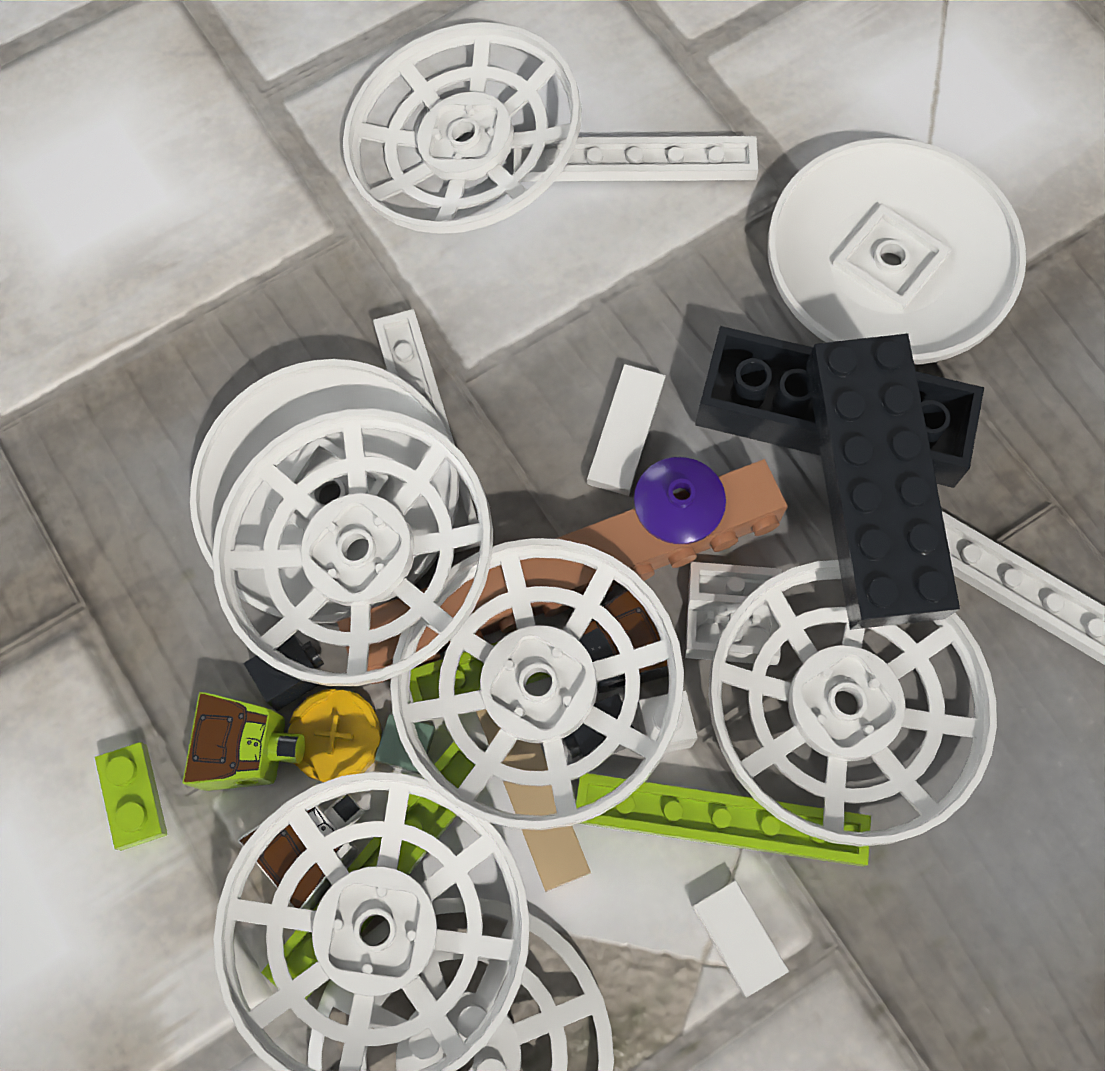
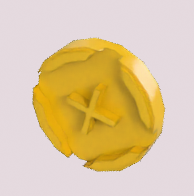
(338, 734)

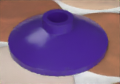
(676, 519)

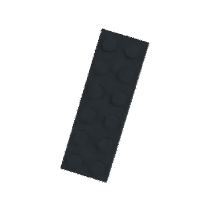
(763, 393)
(880, 482)

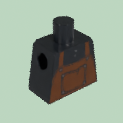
(639, 629)

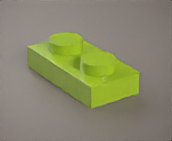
(130, 796)

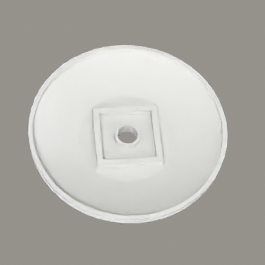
(903, 198)
(275, 407)

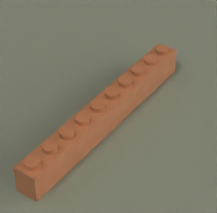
(751, 506)

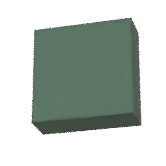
(391, 749)

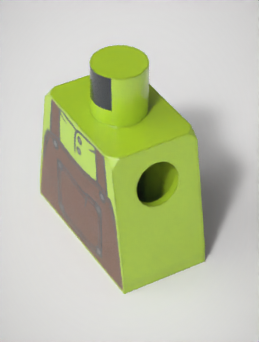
(237, 745)

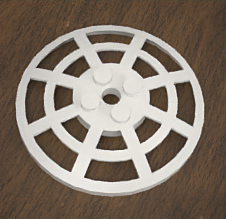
(454, 117)
(332, 532)
(563, 707)
(855, 736)
(344, 908)
(504, 1047)

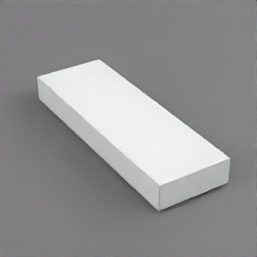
(626, 430)

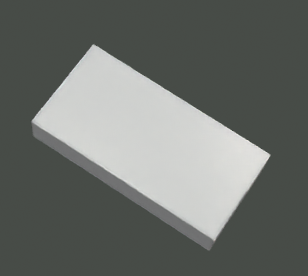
(740, 939)

